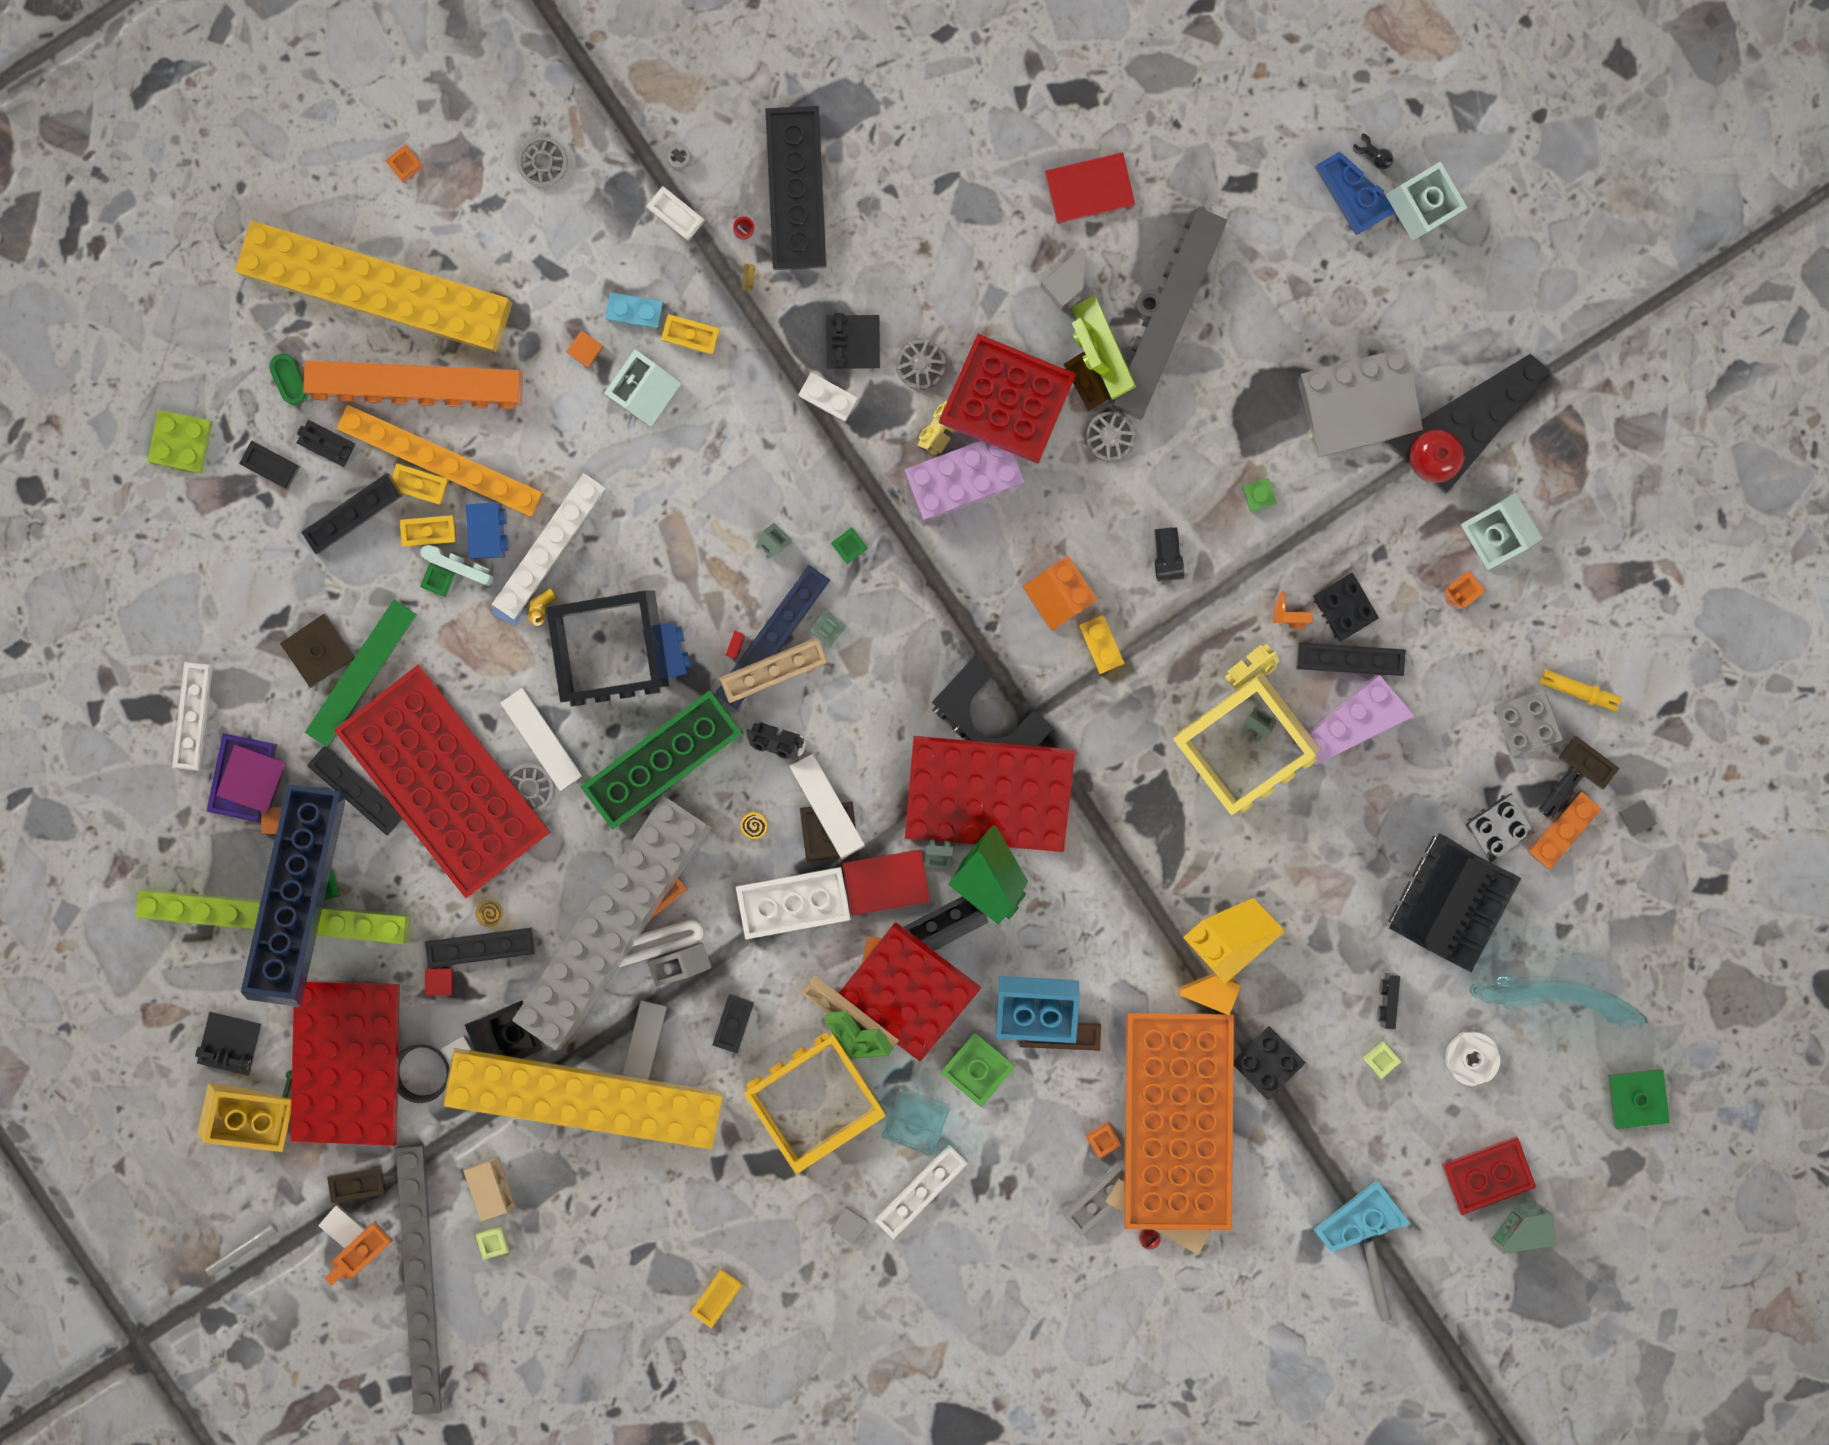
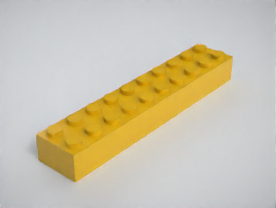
(373, 287)
(582, 1098)

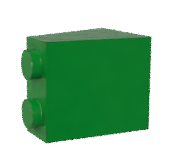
(991, 877)

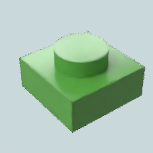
(1259, 494)

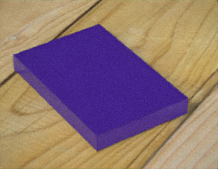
(224, 806)

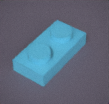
(634, 310)

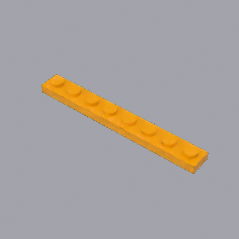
(439, 460)

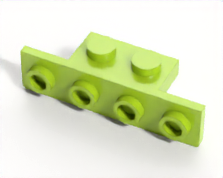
(1101, 347)

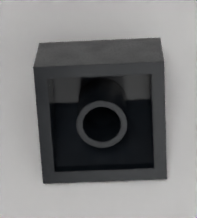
(502, 1036)

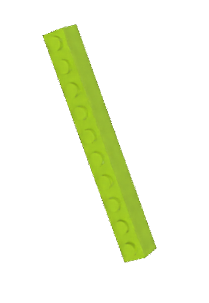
(244, 913)

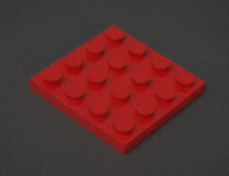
(1007, 398)
(909, 990)

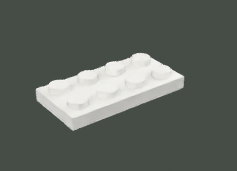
(793, 903)

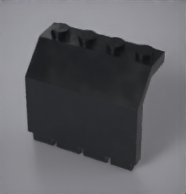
(1453, 902)

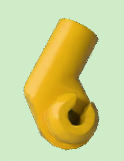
(538, 605)

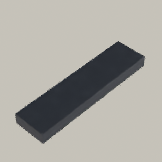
(352, 513)
(1351, 659)
(355, 790)
(480, 947)

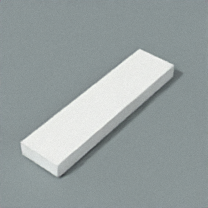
(192, 716)
(541, 739)
(827, 806)
(921, 1191)

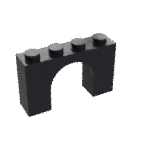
(955, 704)

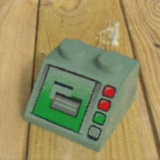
(1525, 1229)

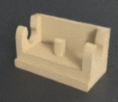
(489, 1188)

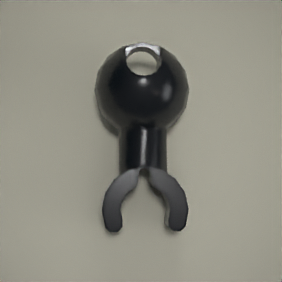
(1378, 156)

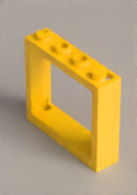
(835, 1140)

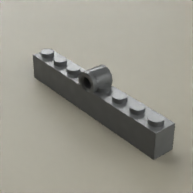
(1170, 309)

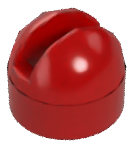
(746, 224)
(1145, 1235)

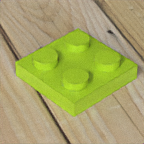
(179, 441)

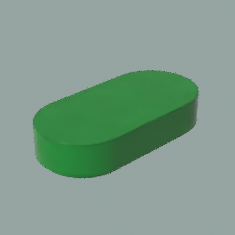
(288, 379)

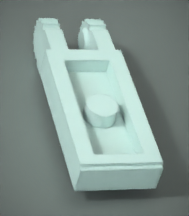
(456, 564)

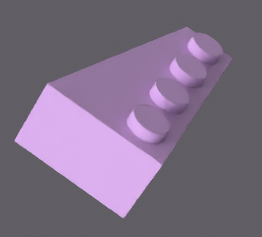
(1358, 718)

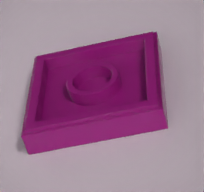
(251, 779)

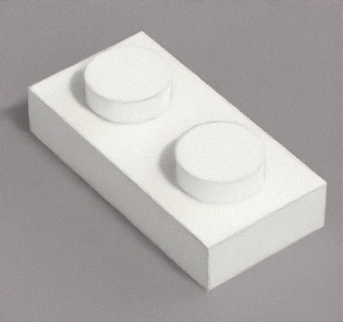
(828, 397)

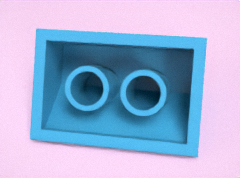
(1037, 1009)

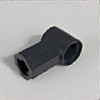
(1169, 562)

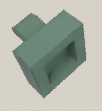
(774, 540)
(827, 628)
(1259, 722)
(938, 855)

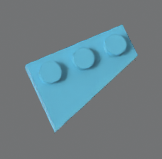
(1360, 1218)

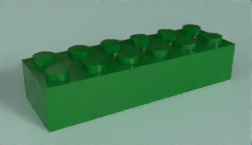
(661, 760)

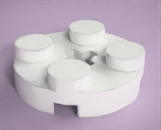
(1478, 1072)

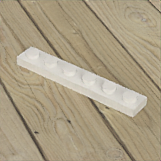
(549, 546)

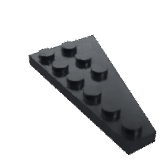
(1479, 412)

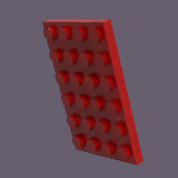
(971, 785)
(346, 1064)

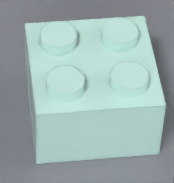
(1426, 201)

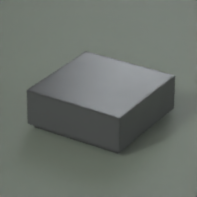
(1637, 818)

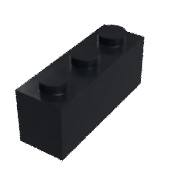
(947, 923)

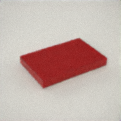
(1090, 188)
(886, 882)
(1489, 1175)

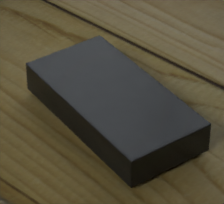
(269, 465)

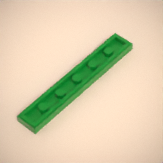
(361, 672)

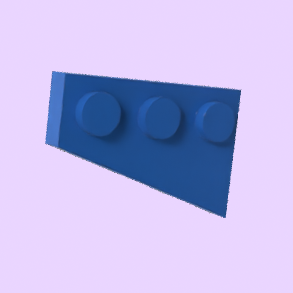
(1355, 195)

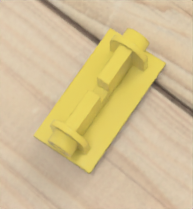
(932, 436)
(1261, 661)

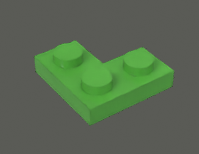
(855, 1041)

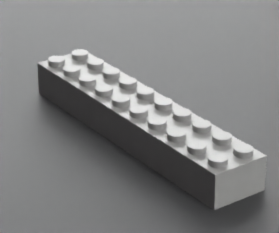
(611, 924)

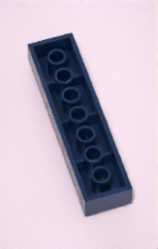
(293, 896)

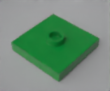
(1639, 1098)

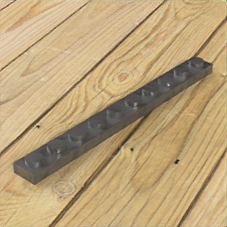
(418, 1279)

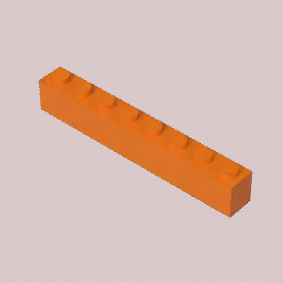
(413, 383)

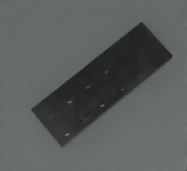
(795, 188)

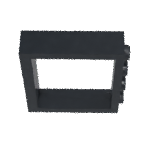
(653, 643)

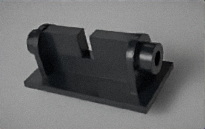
(325, 443)
(764, 738)

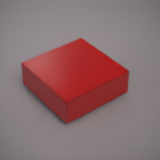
(735, 645)
(439, 982)

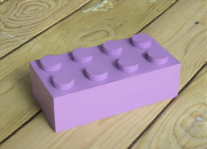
(962, 478)

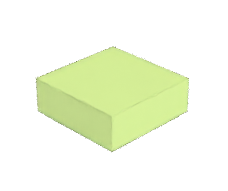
(1382, 1060)
(492, 1242)

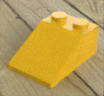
(1233, 938)
(244, 1118)

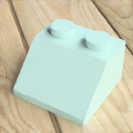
(1501, 531)

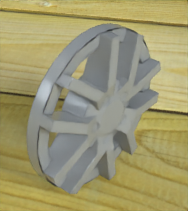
(542, 161)
(921, 364)
(1110, 436)
(530, 787)

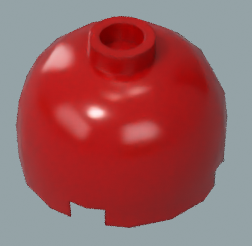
(1436, 456)

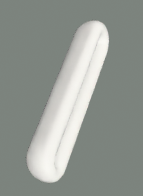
(664, 941)

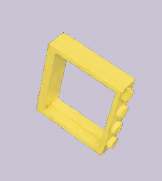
(1285, 716)

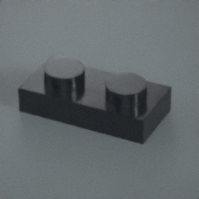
(1388, 1011)
(733, 1023)

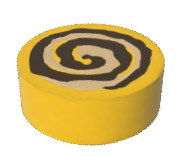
(754, 825)

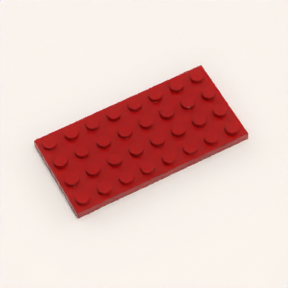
(442, 781)

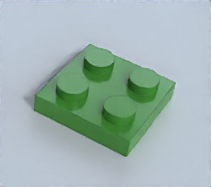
(977, 1069)

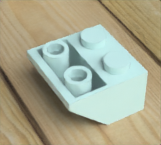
(642, 388)

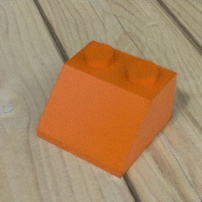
(1059, 593)

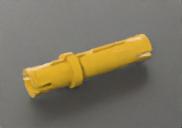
(1580, 690)

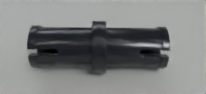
(1560, 792)

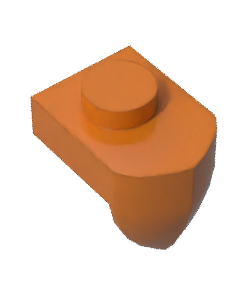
(1464, 591)
(1295, 619)

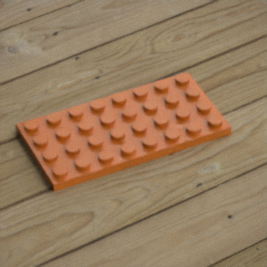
(1178, 1121)

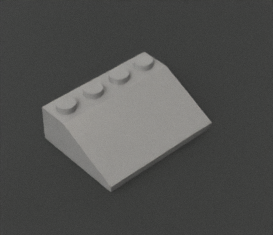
(1361, 402)

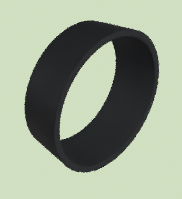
(404, 1092)

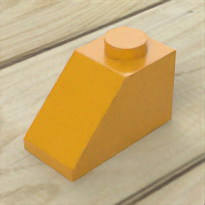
(1212, 992)

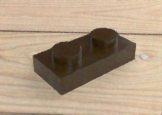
(1087, 382)
(1589, 762)
(356, 1184)

